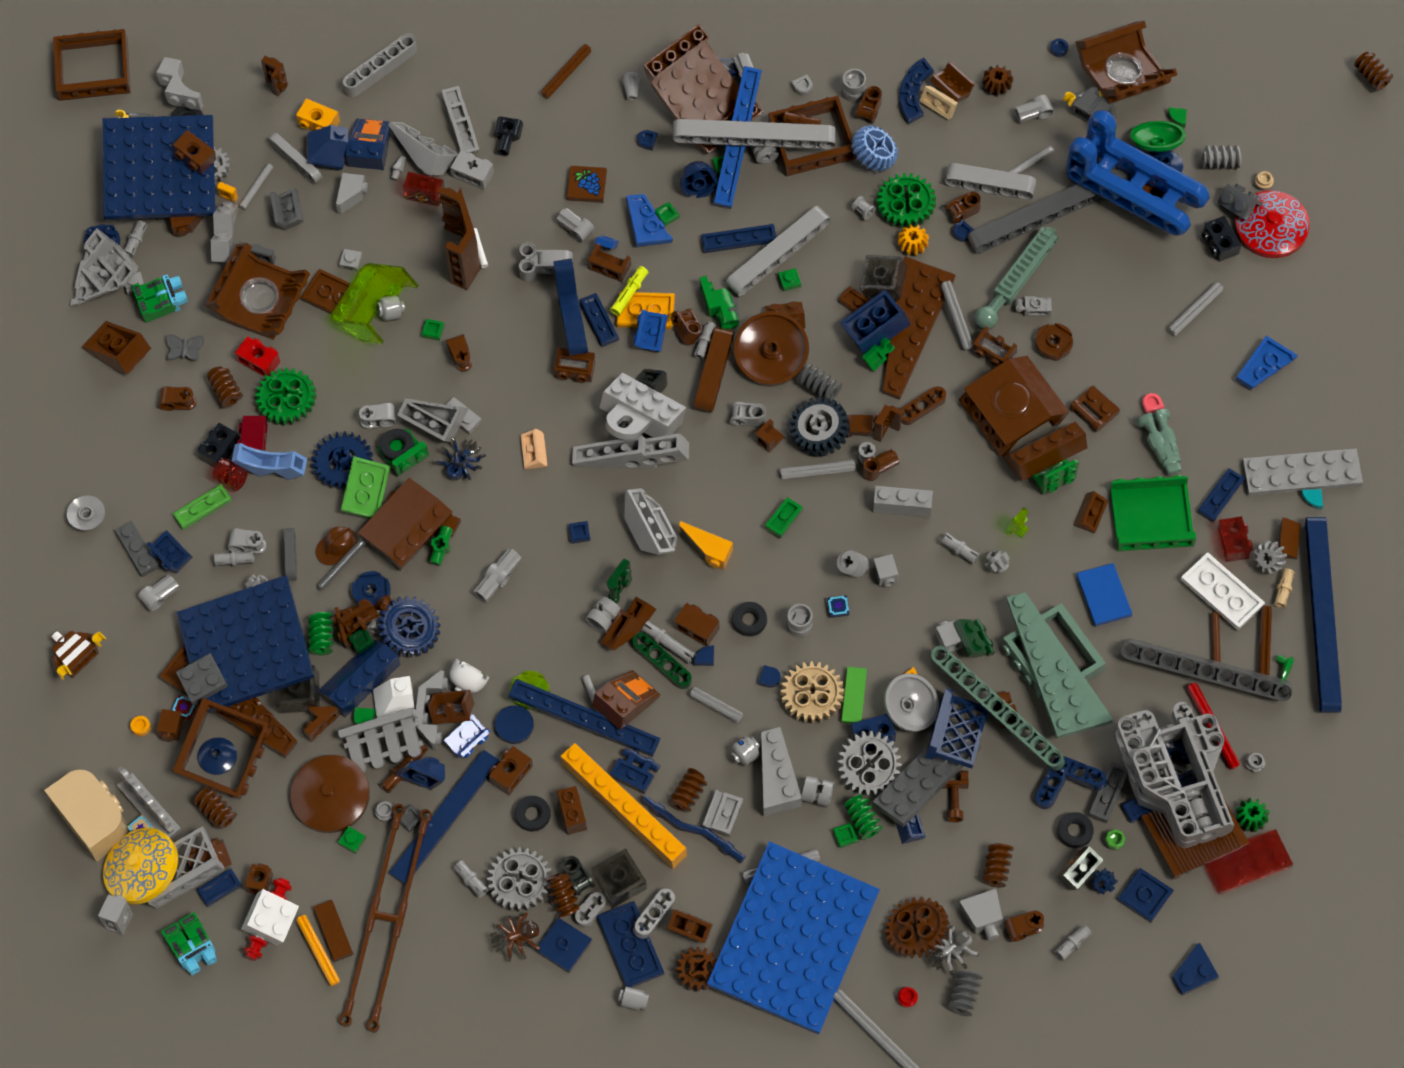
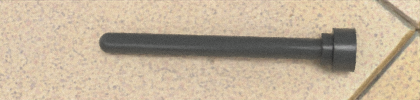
(341, 564)

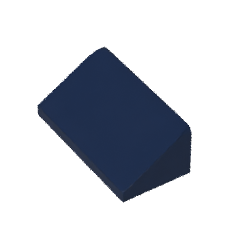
(911, 831)

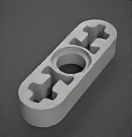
(654, 904)

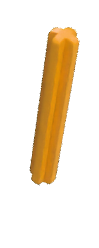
(318, 950)

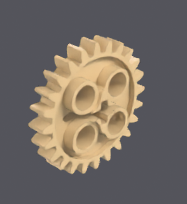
(812, 675)

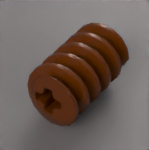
(1373, 71)
(224, 386)
(687, 790)
(214, 809)
(996, 865)
(563, 894)

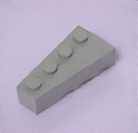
(778, 776)

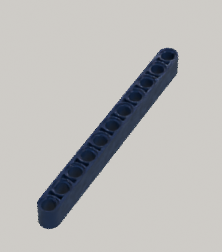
(1323, 615)

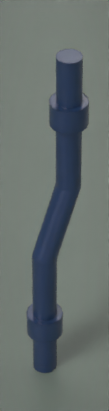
(727, 847)

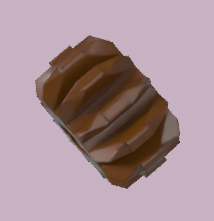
(997, 80)

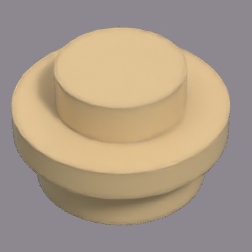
(1264, 180)

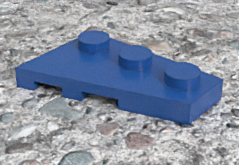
(1265, 362)

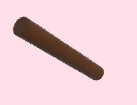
(1216, 636)

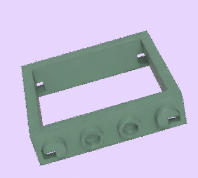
(1076, 634)

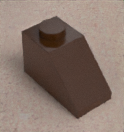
(183, 225)

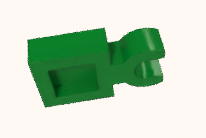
(876, 355)

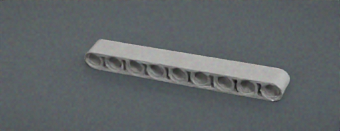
(754, 134)

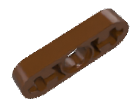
(926, 397)

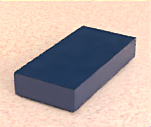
(219, 887)

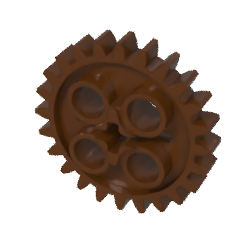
(934, 924)

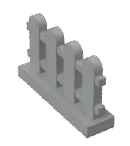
(390, 732)
(147, 804)

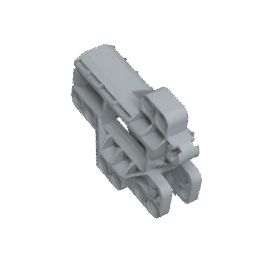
(1162, 789)

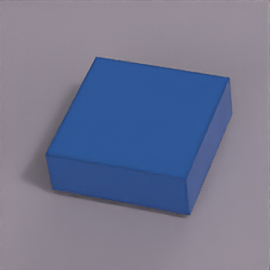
(607, 242)

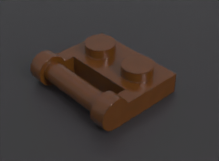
(1098, 404)

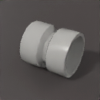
(854, 85)
(601, 617)
(800, 620)
(811, 788)

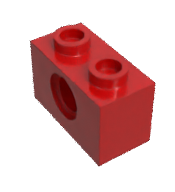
(262, 365)

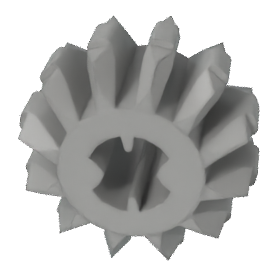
(1270, 564)

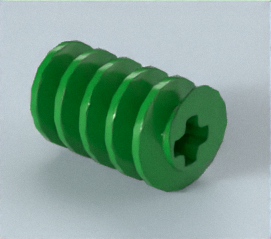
(319, 633)
(862, 818)

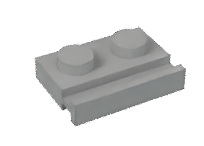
(723, 813)

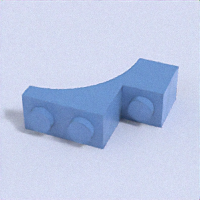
(261, 463)

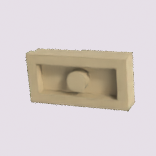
(938, 102)

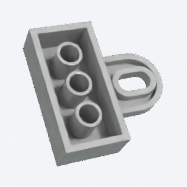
(640, 408)

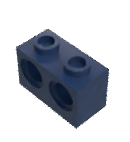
(874, 724)

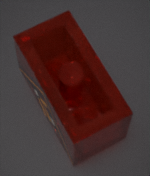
(422, 188)

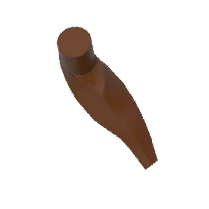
(382, 603)

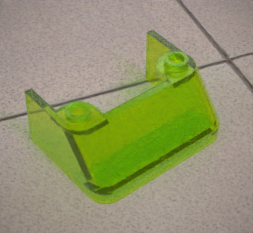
(360, 300)

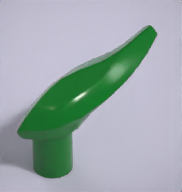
(1287, 666)

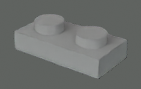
(470, 421)

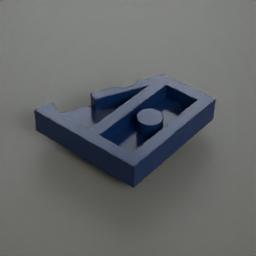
(1195, 971)

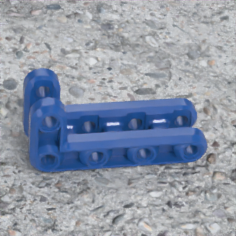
(1144, 168)

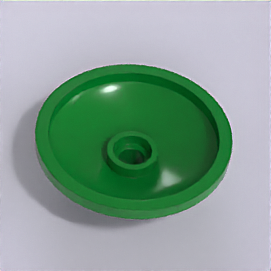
(1158, 136)

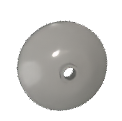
(920, 701)

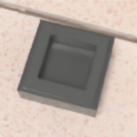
(411, 818)

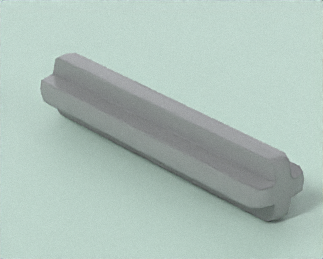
(716, 705)

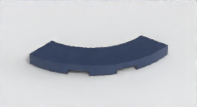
(910, 87)

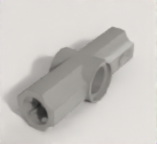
(497, 575)

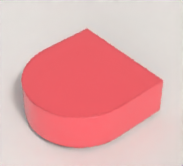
(1151, 403)

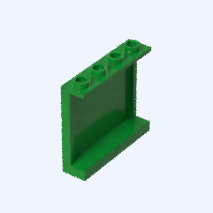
(1152, 513)

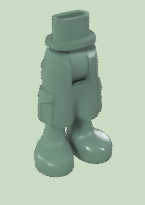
(1162, 442)

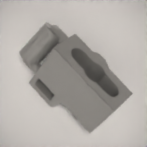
(1034, 306)

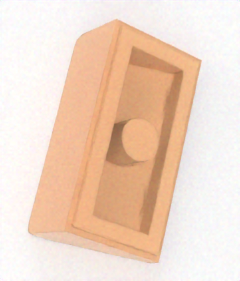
(533, 449)

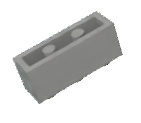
(902, 501)

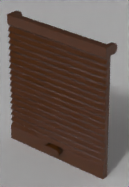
(1186, 859)

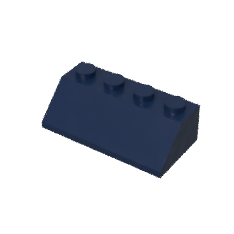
(360, 677)

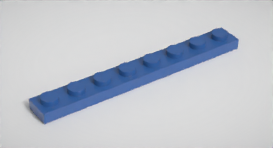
(734, 153)

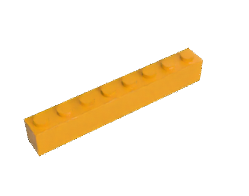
(623, 806)

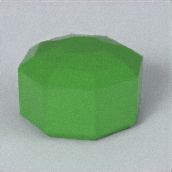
(1115, 839)

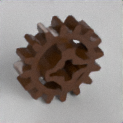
(693, 963)

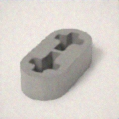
(593, 913)

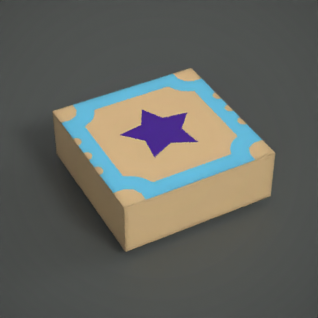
(140, 822)

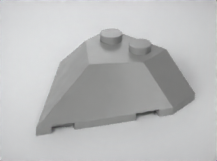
(103, 268)

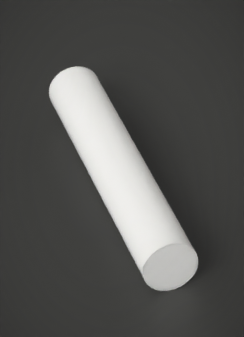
(482, 259)

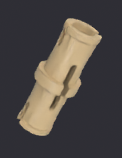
(1284, 588)

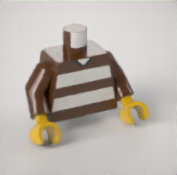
(74, 651)

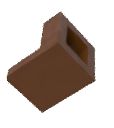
(768, 436)

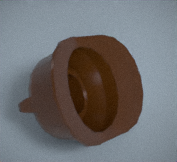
(335, 545)

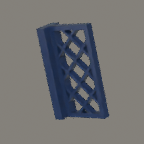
(940, 728)

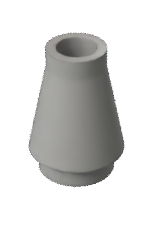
(631, 85)

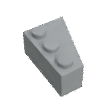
(434, 418)

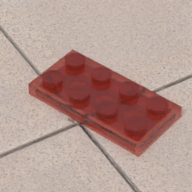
(1250, 863)

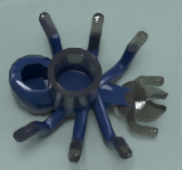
(460, 460)

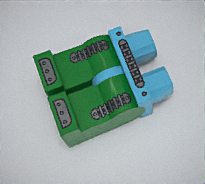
(158, 297)
(193, 950)

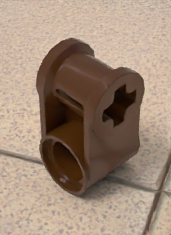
(869, 107)
(960, 207)
(686, 325)
(460, 352)
(175, 398)
(1022, 926)

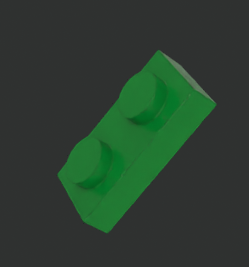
(784, 517)

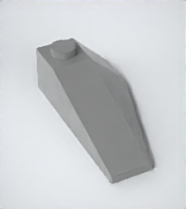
(423, 151)

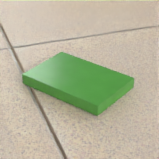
(365, 488)

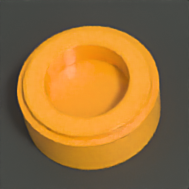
(140, 726)

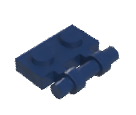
(632, 775)

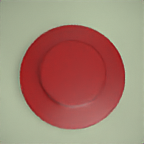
(907, 997)

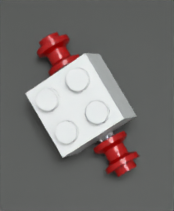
(269, 918)

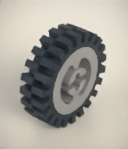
(823, 438)

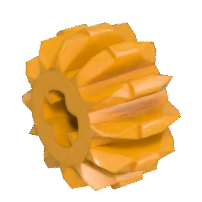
(913, 240)

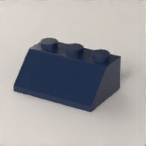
(875, 321)

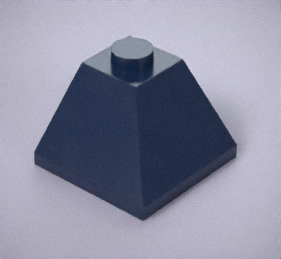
(327, 146)
(424, 772)

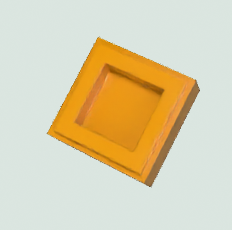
(227, 192)

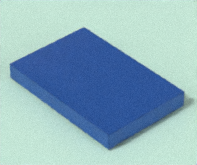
(1104, 594)

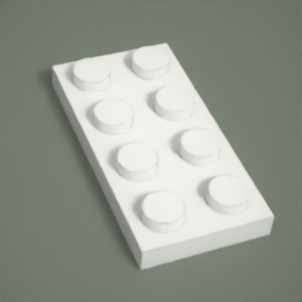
(1222, 591)

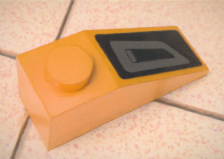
(710, 547)

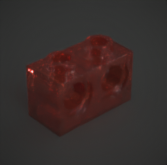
(1230, 539)

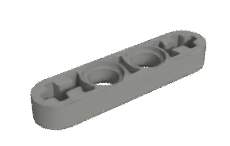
(294, 158)

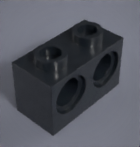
(1225, 237)
(222, 447)

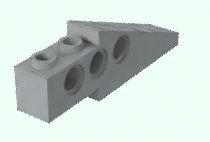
(632, 453)

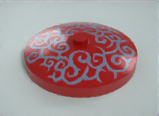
(1275, 227)

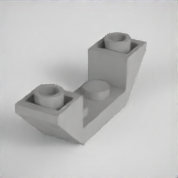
(429, 733)

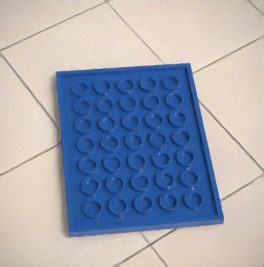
(793, 937)

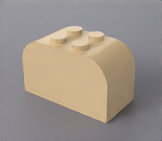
(89, 811)

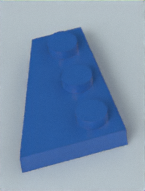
(645, 223)

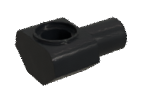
(507, 136)

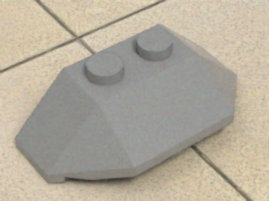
(648, 523)

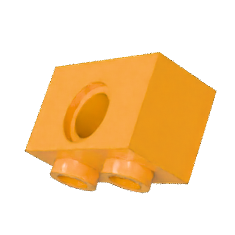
(311, 110)

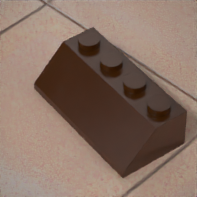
(1047, 450)

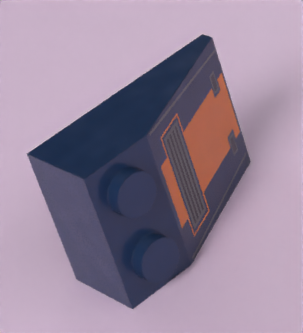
(368, 144)

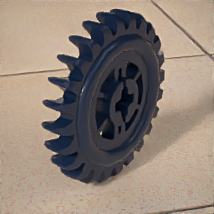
(340, 448)
(401, 640)

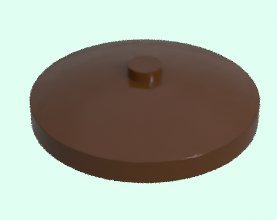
(771, 348)
(330, 793)

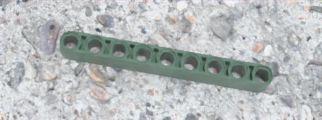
(1002, 715)

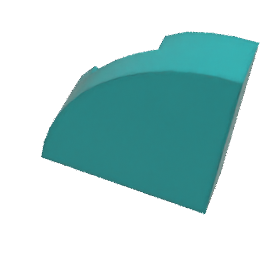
(1313, 497)

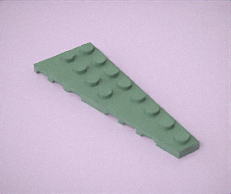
(1064, 690)

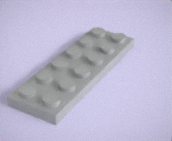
(1302, 472)

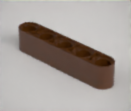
(714, 369)

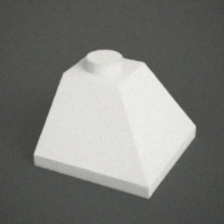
(393, 696)

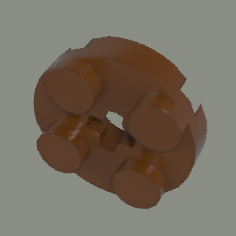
(1050, 350)

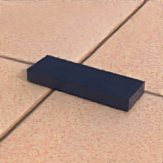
(599, 319)
(1221, 495)

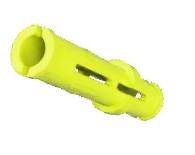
(632, 285)

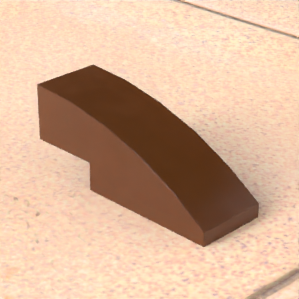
(628, 623)

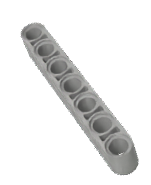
(778, 251)

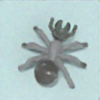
(954, 948)

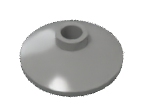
(82, 506)

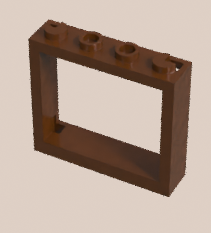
(91, 88)
(823, 158)
(193, 735)

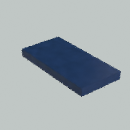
(633, 955)

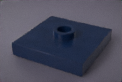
(564, 945)

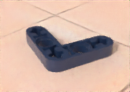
(1068, 773)

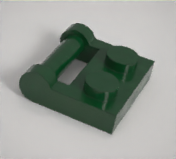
(619, 580)

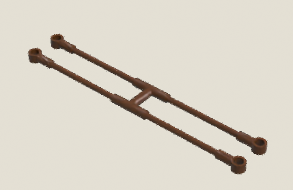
(375, 914)

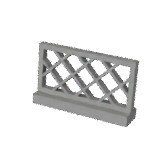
(197, 875)

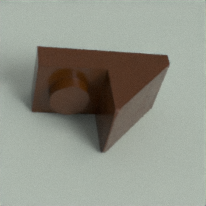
(323, 717)

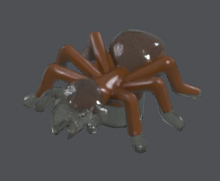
(520, 935)

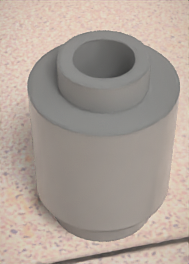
(633, 998)

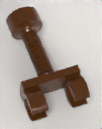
(955, 814)

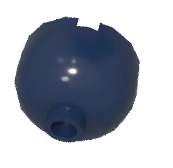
(698, 179)

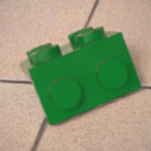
(407, 459)
(1056, 476)

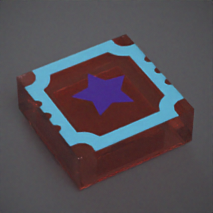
(184, 706)

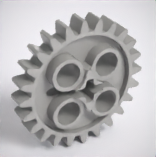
(857, 749)
(514, 895)

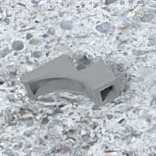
(177, 94)
(224, 223)

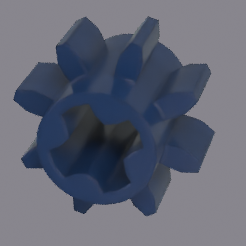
(1108, 877)

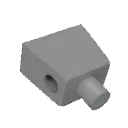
(983, 913)

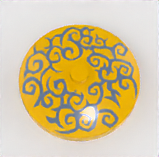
(140, 865)

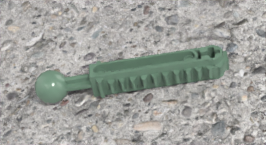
(1017, 276)

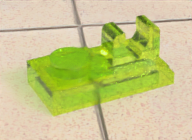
(1018, 524)

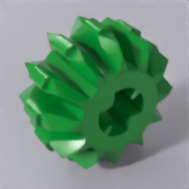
(1252, 807)

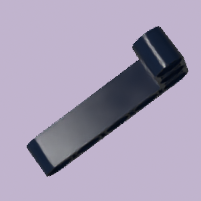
(570, 307)

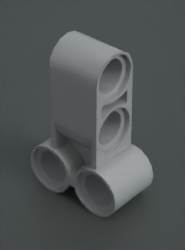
(539, 261)

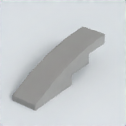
(460, 120)

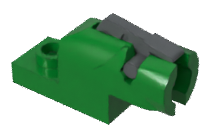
(720, 304)

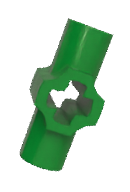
(443, 537)

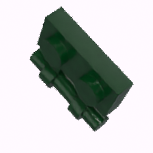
(974, 637)

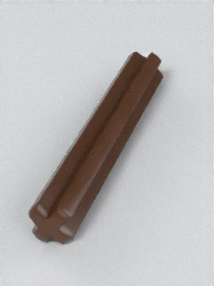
(566, 71)
(1265, 640)

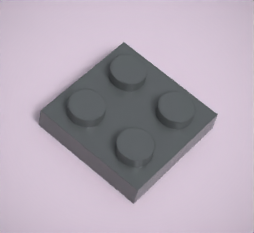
(202, 679)

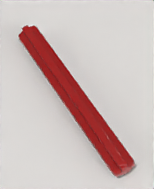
(1204, 708)

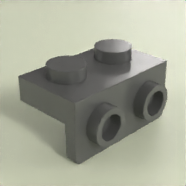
(1238, 201)
(286, 209)

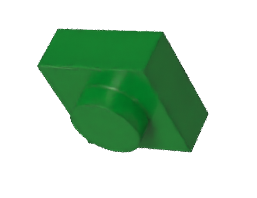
(789, 279)
(352, 840)

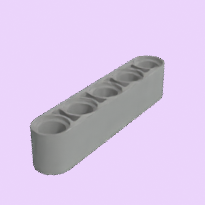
(377, 72)
(990, 181)

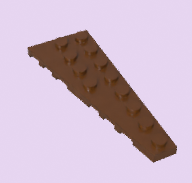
(922, 302)
(280, 738)

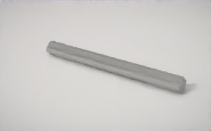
(873, 1030)

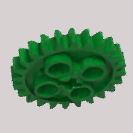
(888, 201)
(286, 381)

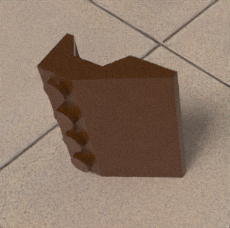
(405, 523)

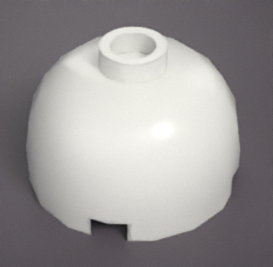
(467, 677)

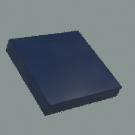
(1145, 895)

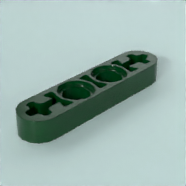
(662, 660)

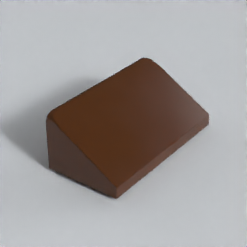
(1091, 512)
(1289, 537)

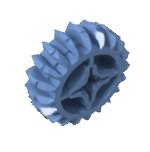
(874, 148)

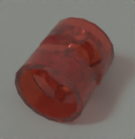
(229, 474)

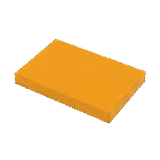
(651, 302)

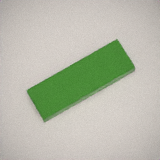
(202, 506)
(854, 695)

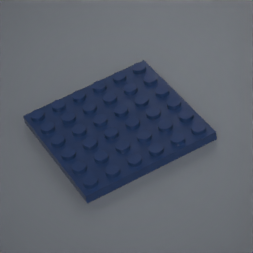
(146, 177)
(252, 639)

